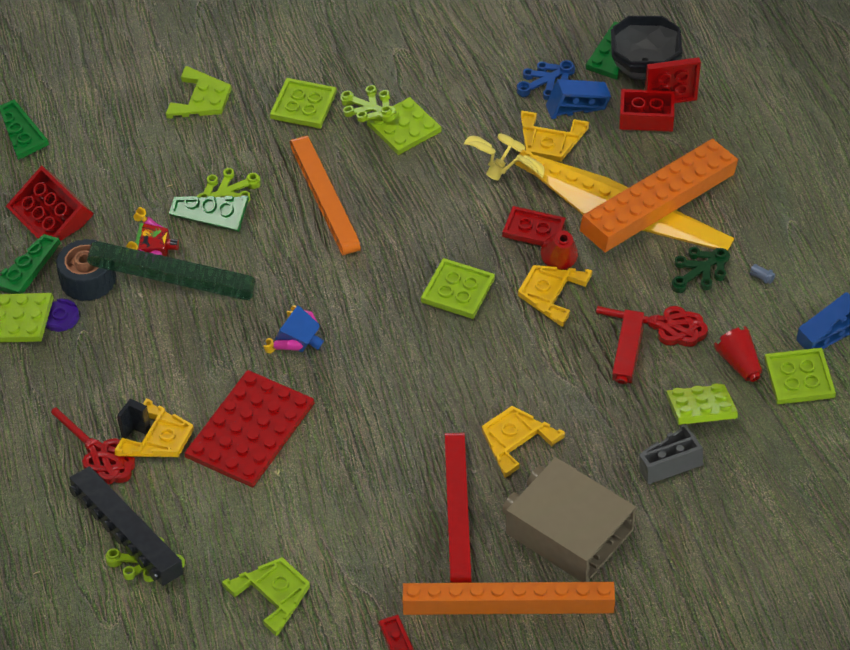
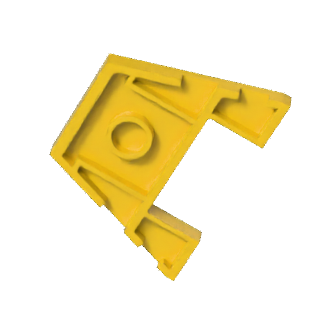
(549, 142)
(544, 286)
(510, 431)
(164, 438)

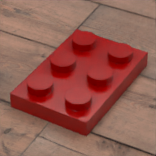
(532, 225)

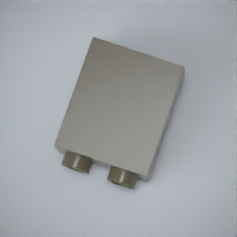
(569, 519)

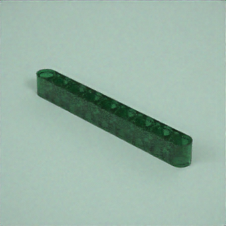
(171, 270)

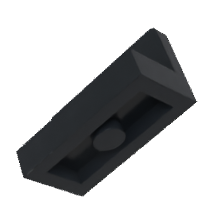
(133, 417)

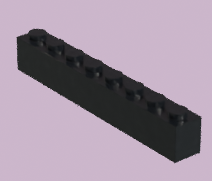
(126, 526)

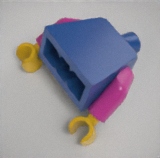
(296, 332)

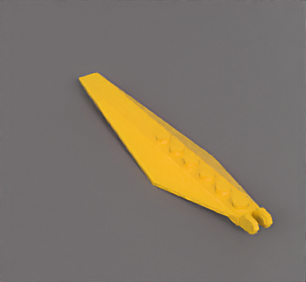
(588, 190)

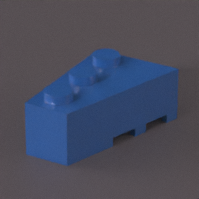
(577, 96)
(826, 326)

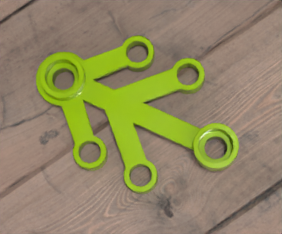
(386, 112)
(252, 181)
(115, 558)

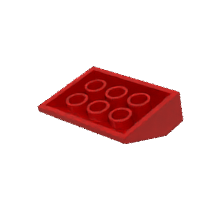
(49, 206)

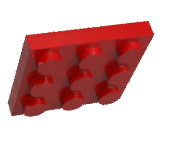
(675, 76)

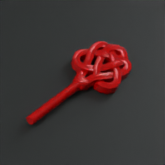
(674, 326)
(122, 465)

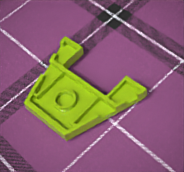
(208, 96)
(278, 584)

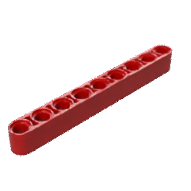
(457, 508)

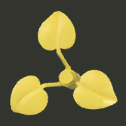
(497, 166)

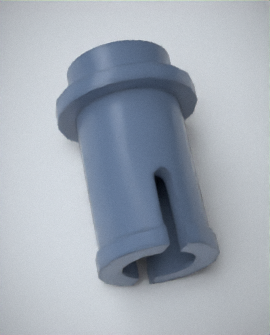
(763, 274)

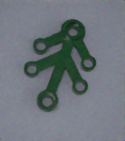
(718, 256)

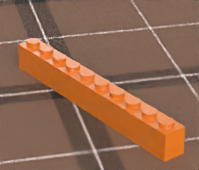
(508, 598)

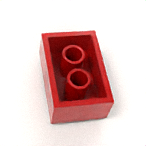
(647, 110)

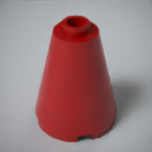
(559, 251)
(739, 352)

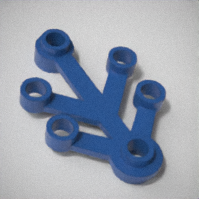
(564, 70)

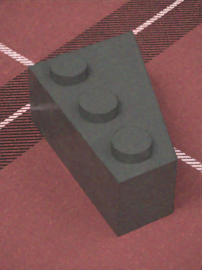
(671, 456)

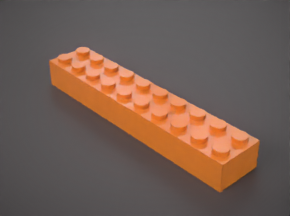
(658, 195)

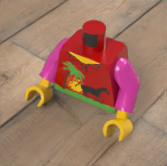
(152, 236)

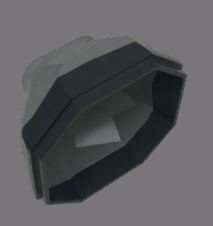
(643, 42)

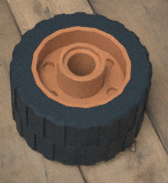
(80, 278)

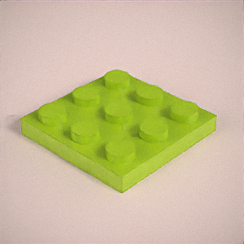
(303, 103)
(408, 127)
(458, 288)
(24, 316)
(799, 376)
(701, 404)

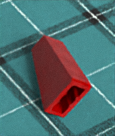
(628, 346)

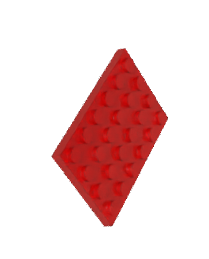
(249, 428)

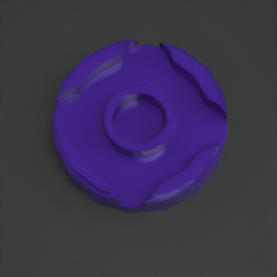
(62, 315)

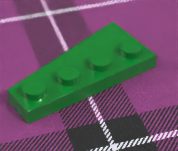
(601, 60)
(22, 131)
(26, 267)

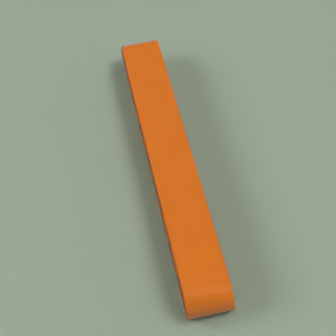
(325, 195)

